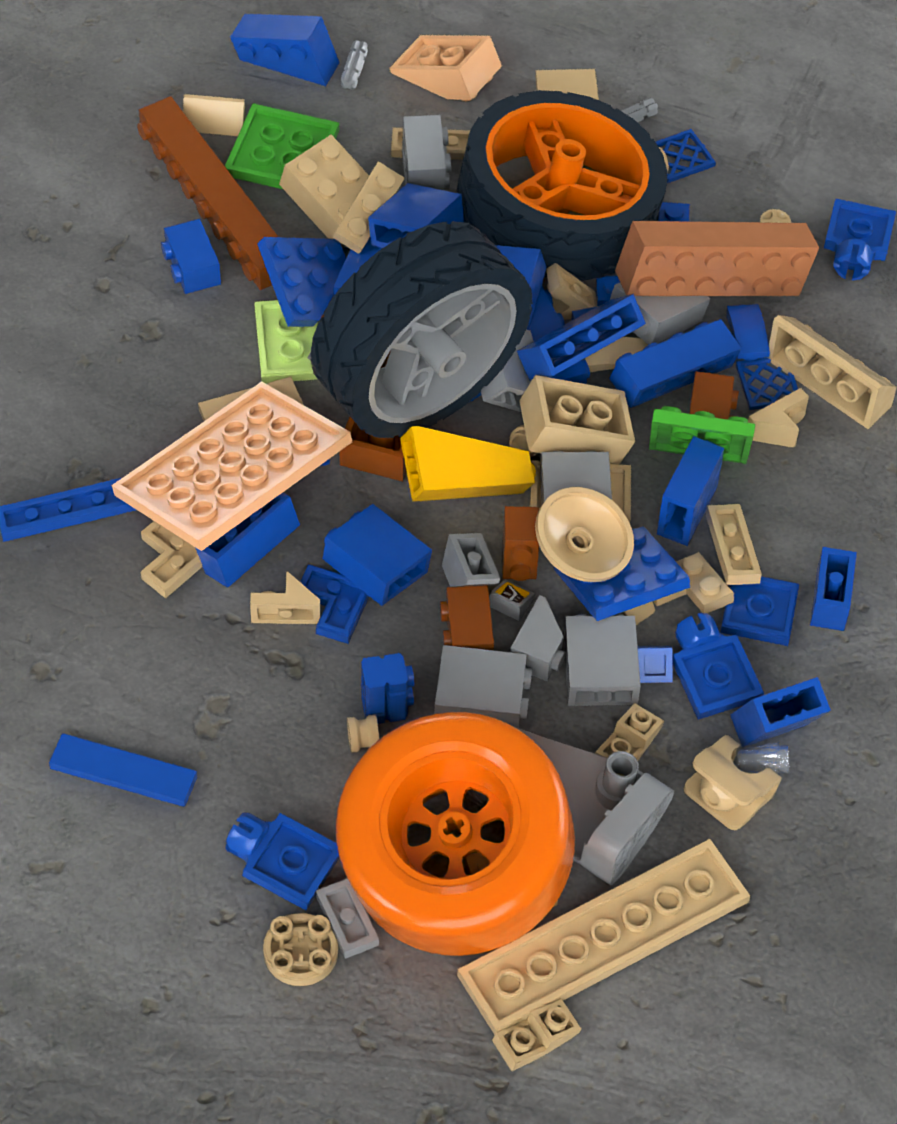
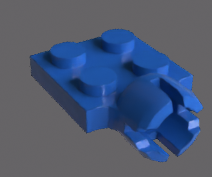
(858, 236)
(713, 668)
(283, 856)

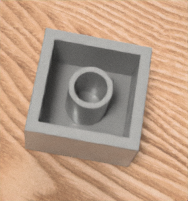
(425, 152)

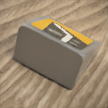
(510, 599)

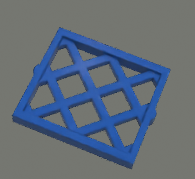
(686, 171)
(762, 363)

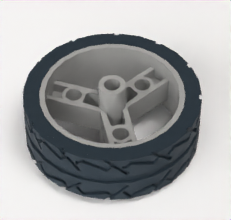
(444, 311)

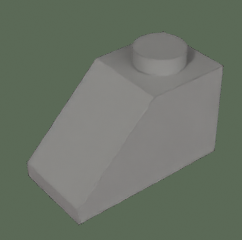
(468, 561)
(541, 641)

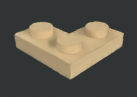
(174, 565)
(706, 586)

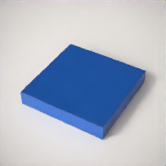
(762, 611)

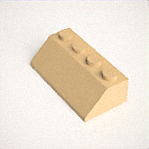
(830, 371)

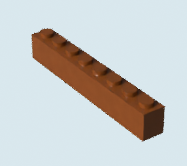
(208, 185)

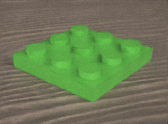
(272, 140)
(674, 431)

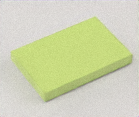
(282, 348)

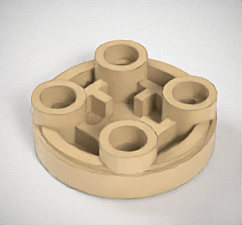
(300, 949)

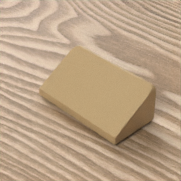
(215, 114)

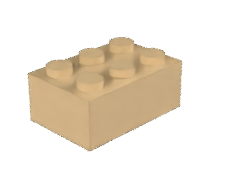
(324, 183)
(576, 418)

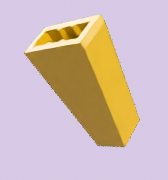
(462, 467)

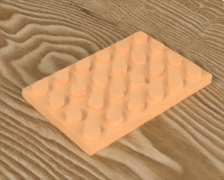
(231, 465)

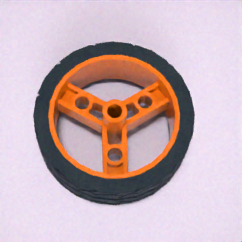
(559, 137)

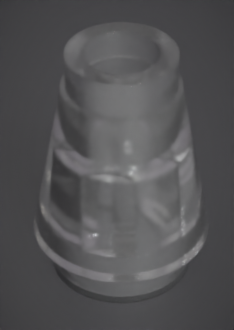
(764, 756)

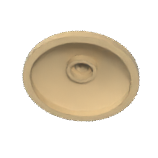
(591, 523)

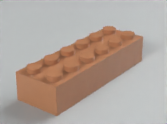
(716, 258)

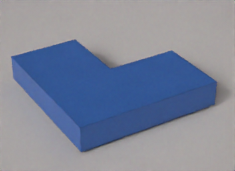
(341, 600)

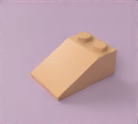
(449, 64)

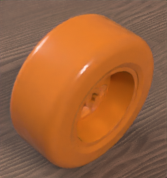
(454, 756)

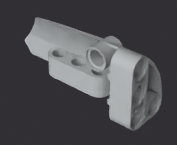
(608, 810)

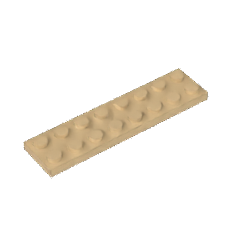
(603, 936)

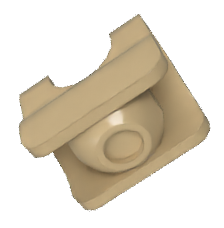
(725, 789)

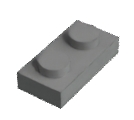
(347, 918)

